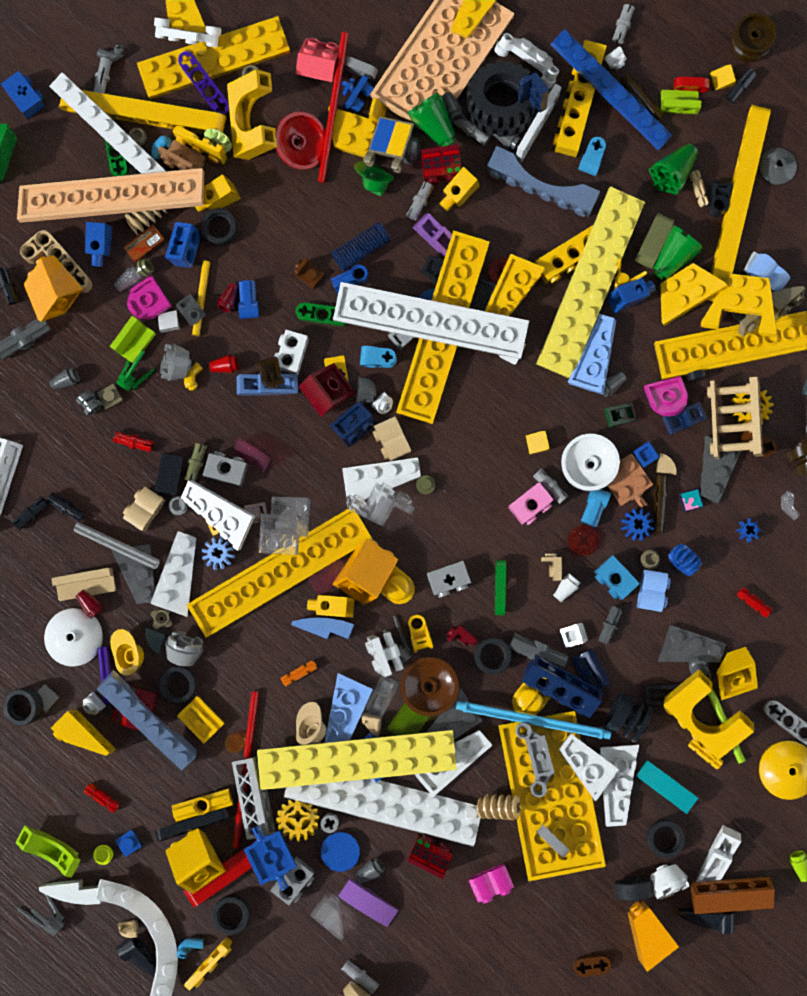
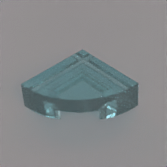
(154, 639)

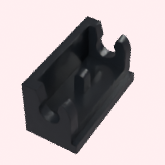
(168, 474)

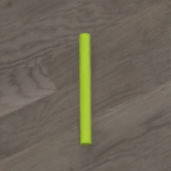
(722, 718)

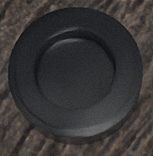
(696, 376)

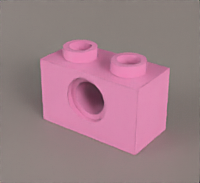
(537, 494)

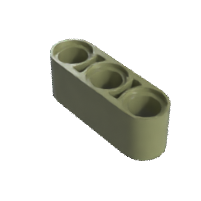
(654, 240)

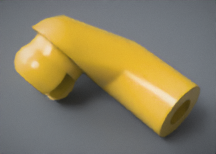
(189, 380)

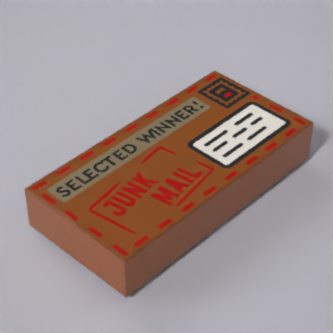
(144, 243)

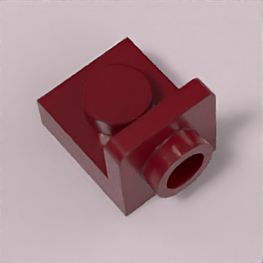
(465, 637)

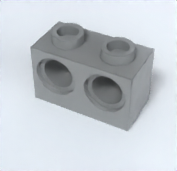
(296, 883)

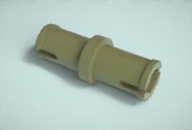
(195, 462)

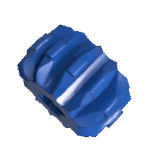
(630, 524)
(685, 559)

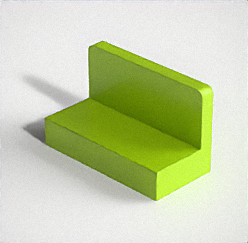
(680, 102)
(132, 339)

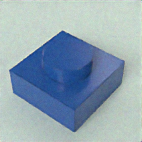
(645, 454)
(129, 842)

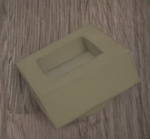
(110, 397)

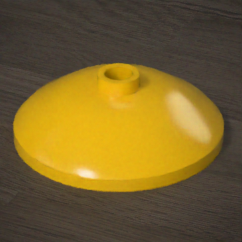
(775, 769)

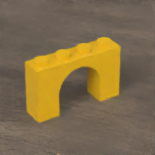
(242, 95)
(716, 739)

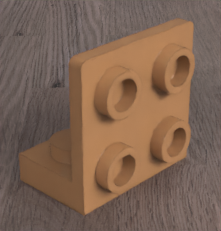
(181, 157)

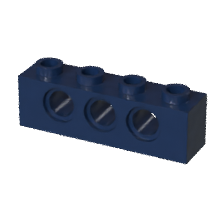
(572, 686)

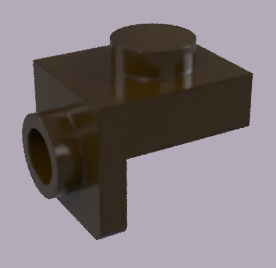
(270, 372)

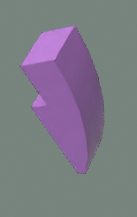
(433, 233)
(367, 902)

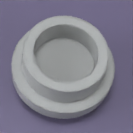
(178, 505)

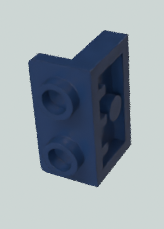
(535, 90)
(353, 424)

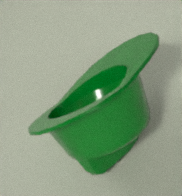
(373, 177)

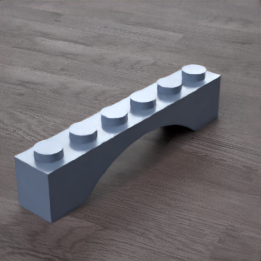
(578, 198)
(165, 739)

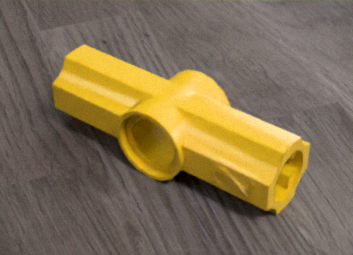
(190, 807)

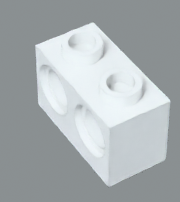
(296, 353)

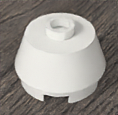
(668, 881)

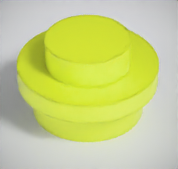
(103, 854)

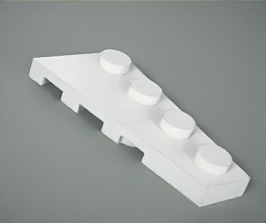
(362, 479)
(222, 514)
(175, 581)
(466, 752)
(618, 791)

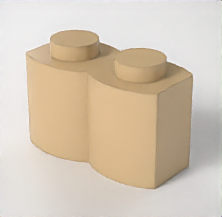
(392, 439)
(144, 508)

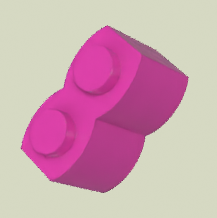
(491, 883)

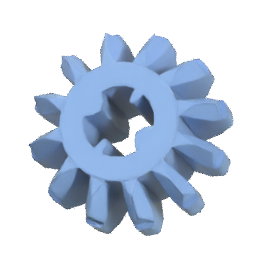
(222, 547)

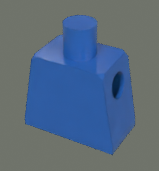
(98, 234)
(630, 294)

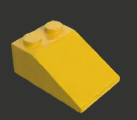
(78, 731)

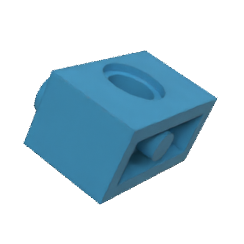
(627, 581)

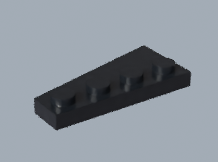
(483, 290)

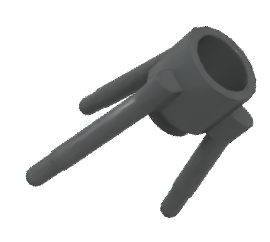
(404, 652)
(50, 925)

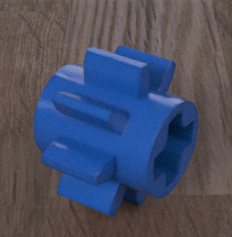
(754, 530)

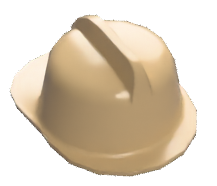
(309, 724)

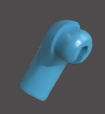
(161, 141)
(187, 945)

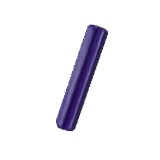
(105, 665)

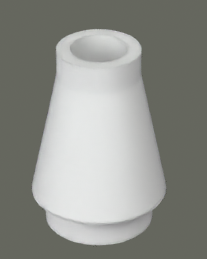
(567, 586)

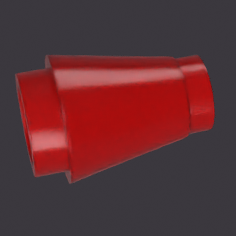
(225, 364)

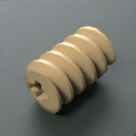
(142, 218)
(499, 808)

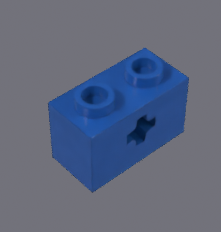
(16, 86)

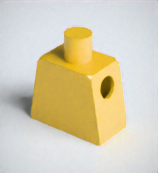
(462, 182)
(219, 194)
(337, 606)

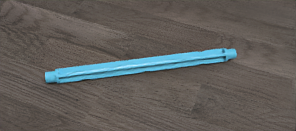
(533, 720)

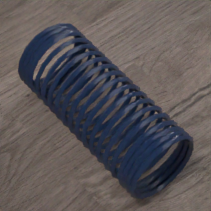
(381, 234)

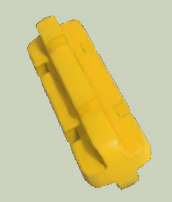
(701, 751)

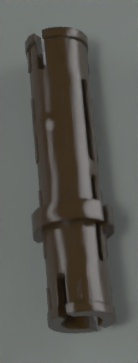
(637, 90)
(660, 504)

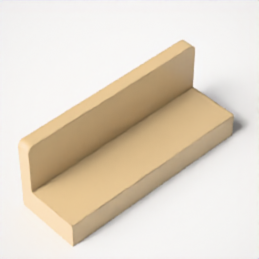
(93, 582)

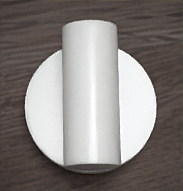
(615, 58)
(382, 404)
(93, 704)

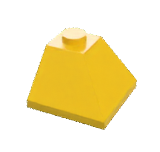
(736, 674)

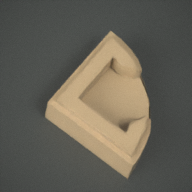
(665, 465)
(372, 723)
(128, 928)

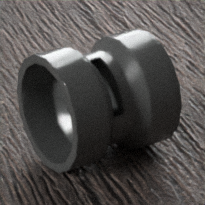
(89, 402)
(701, 664)

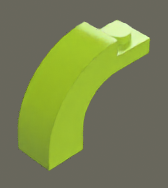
(50, 849)

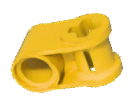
(420, 634)

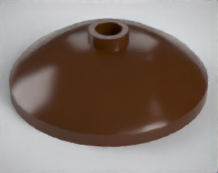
(432, 701)

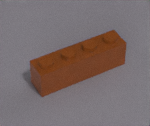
(732, 895)

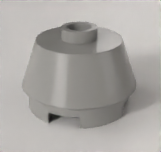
(175, 363)
(183, 649)

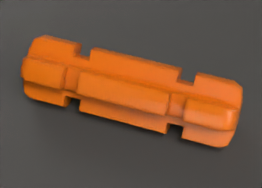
(299, 673)

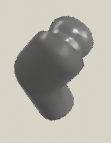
(113, 55)

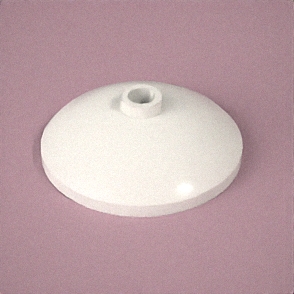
(590, 449)
(86, 640)

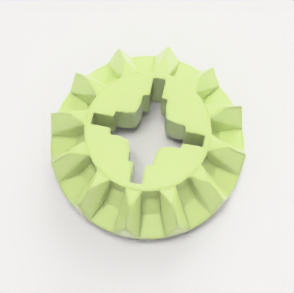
(218, 137)

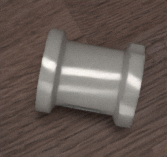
(328, 829)

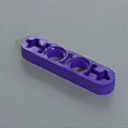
(202, 85)

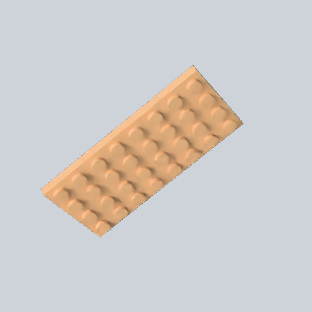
(437, 58)

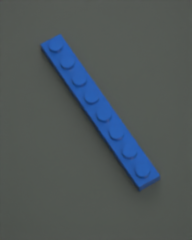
(611, 89)

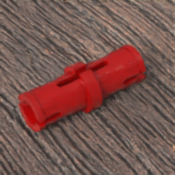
(133, 441)

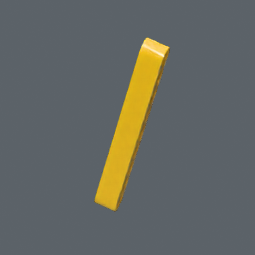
(154, 113)

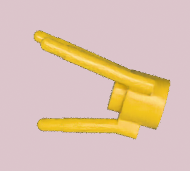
(623, 278)

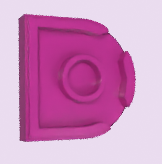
(147, 300)
(667, 396)

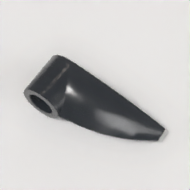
(719, 921)
(138, 954)

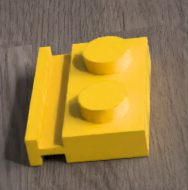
(200, 719)

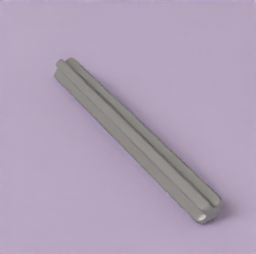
(116, 545)

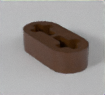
(593, 970)

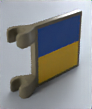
(390, 140)

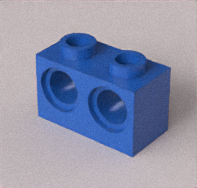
(183, 245)

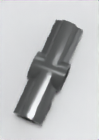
(23, 338)
(530, 648)

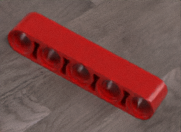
(234, 867)

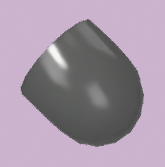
(413, 151)
(365, 390)

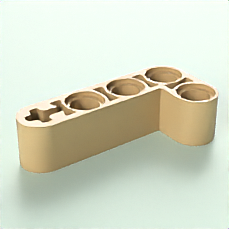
(50, 249)

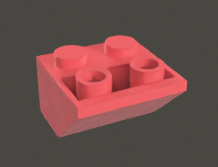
(317, 59)

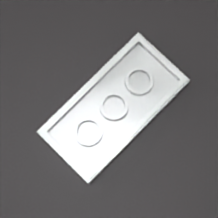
(537, 124)

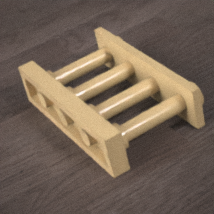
(752, 408)

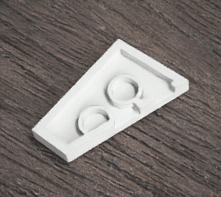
(588, 765)

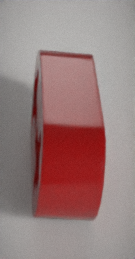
(691, 84)

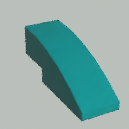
(666, 787)

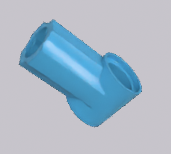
(597, 501)

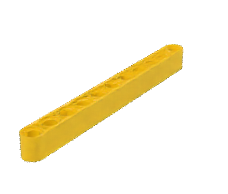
(741, 192)

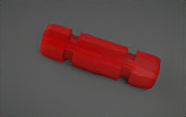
(754, 602)
(101, 798)

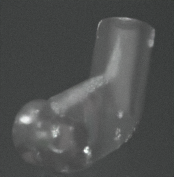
(787, 502)

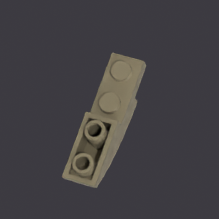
(782, 303)

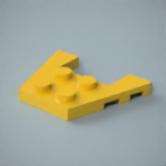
(745, 296)

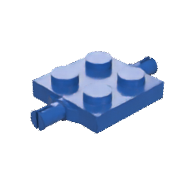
(270, 857)

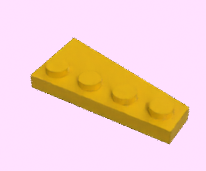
(470, 16)

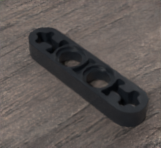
(191, 824)

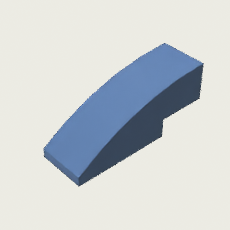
(251, 385)
(324, 626)

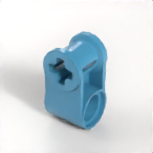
(592, 158)
(373, 357)

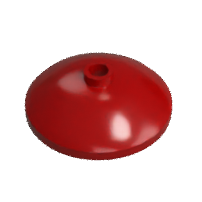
(310, 138)

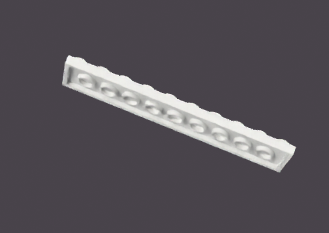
(430, 320)
(395, 806)

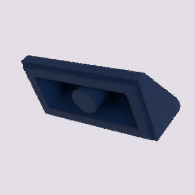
(591, 669)

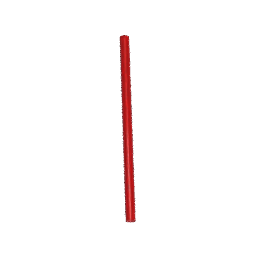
(333, 107)
(247, 754)

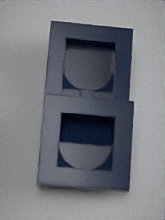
(688, 417)

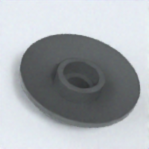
(772, 172)

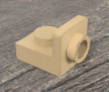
(555, 569)

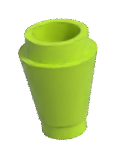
(799, 863)

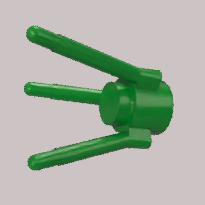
(126, 380)

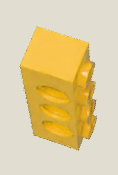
(561, 254)

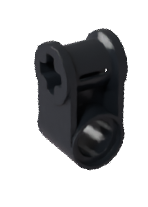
(719, 194)

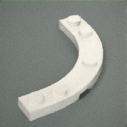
(157, 926)

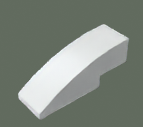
(719, 855)
(71, 892)

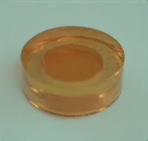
(234, 743)

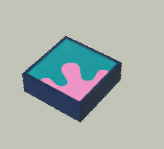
(691, 500)

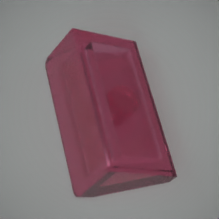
(252, 454)
(324, 579)

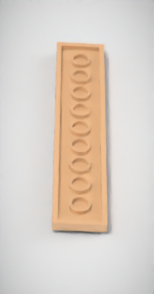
(111, 195)

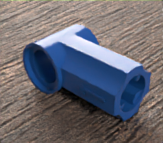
(349, 277)
(248, 302)

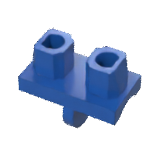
(353, 101)

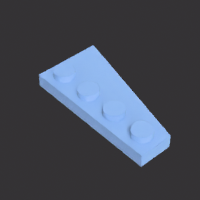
(594, 361)
(347, 707)

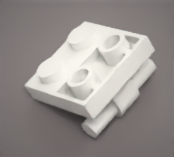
(382, 655)

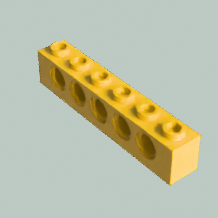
(570, 144)

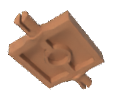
(630, 482)

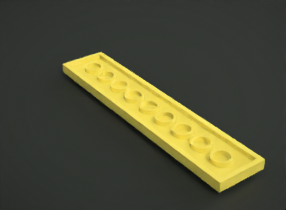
(590, 282)
(356, 759)

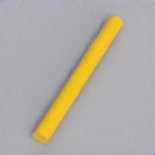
(201, 294)

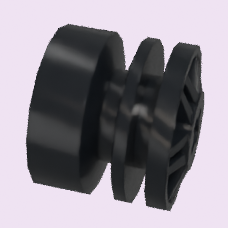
(633, 718)

